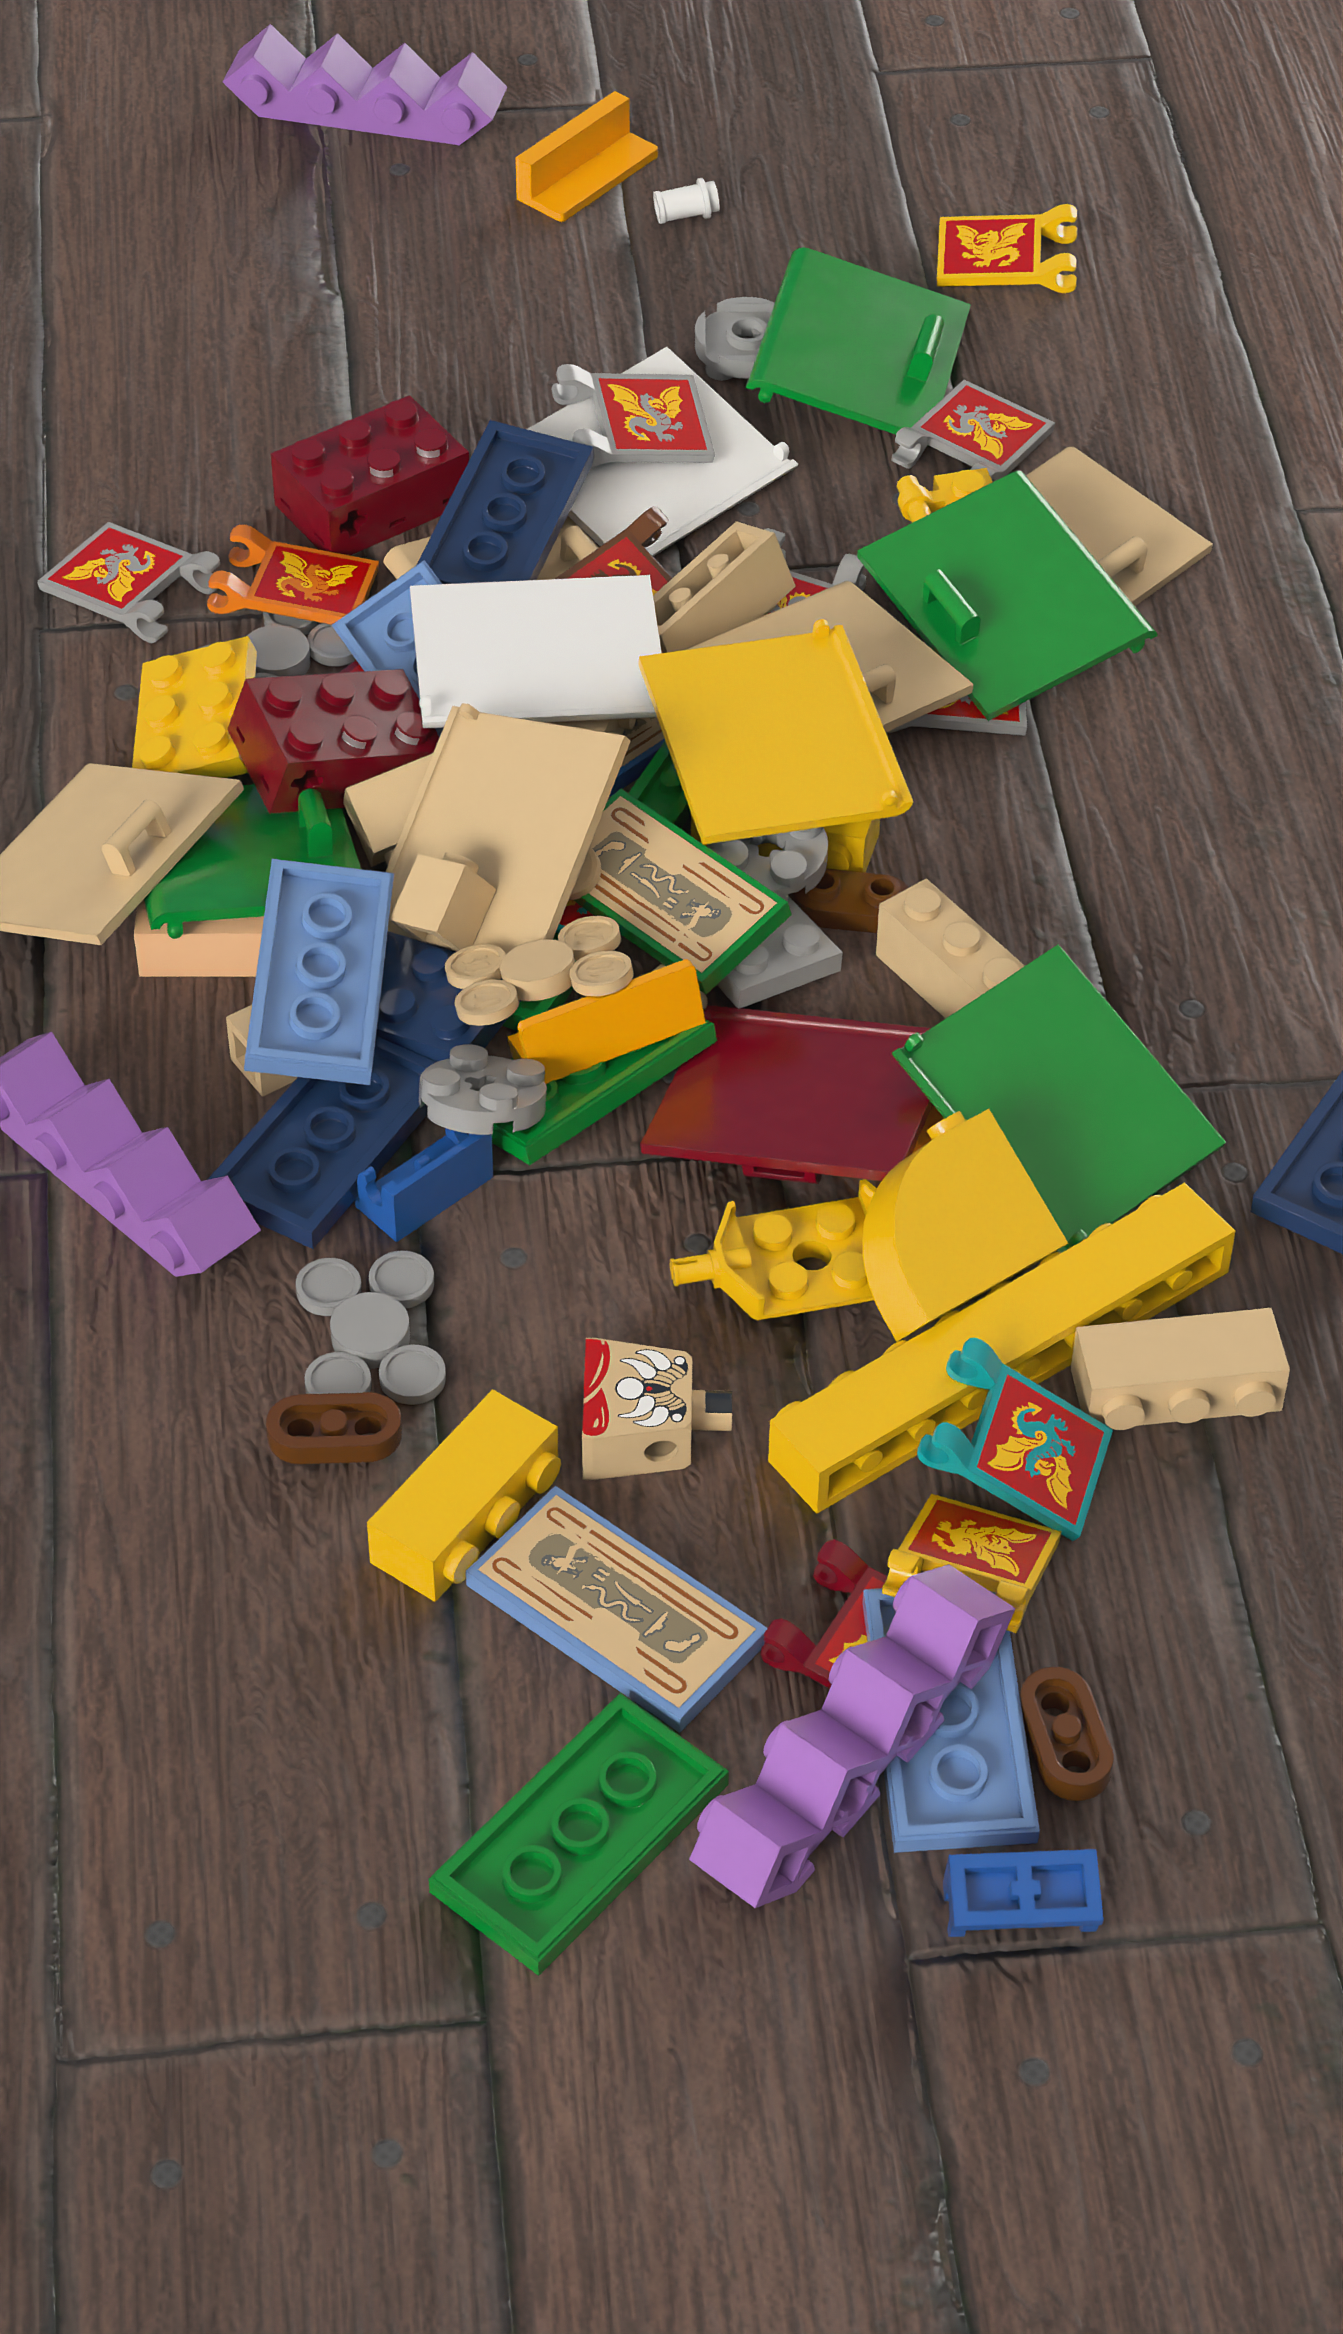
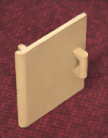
(1118, 525)
(896, 665)
(519, 806)
(104, 849)

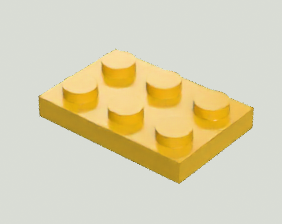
(188, 708)

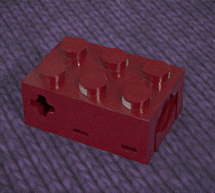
(368, 477)
(326, 732)

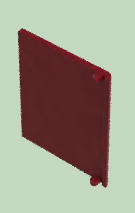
(793, 1098)

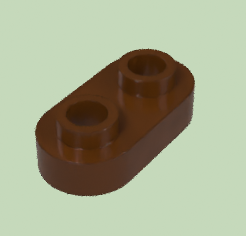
(848, 899)
(334, 1428)
(1069, 1738)

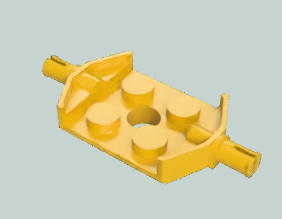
(759, 1254)

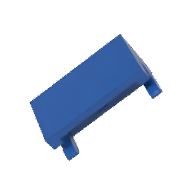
(425, 1183)
(1023, 1890)

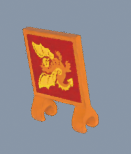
(292, 580)

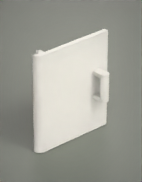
(684, 491)
(535, 648)

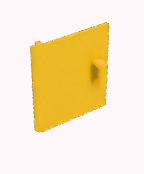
(774, 735)

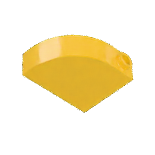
(952, 1224)

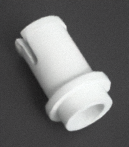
(687, 201)

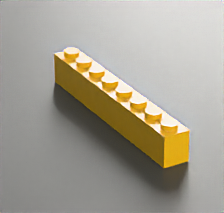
(882, 1411)

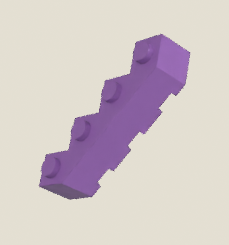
(345, 92)
(104, 1157)
(827, 1762)

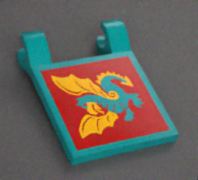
(1025, 1444)

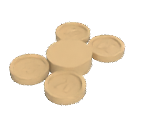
(538, 970)

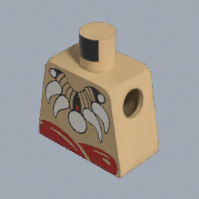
(643, 1409)

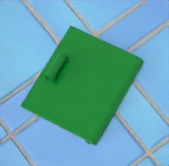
(857, 342)
(1005, 593)
(231, 862)
(1069, 1091)

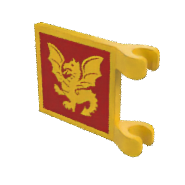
(1006, 250)
(984, 1545)

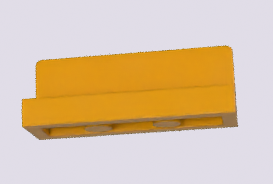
(582, 160)
(611, 1024)

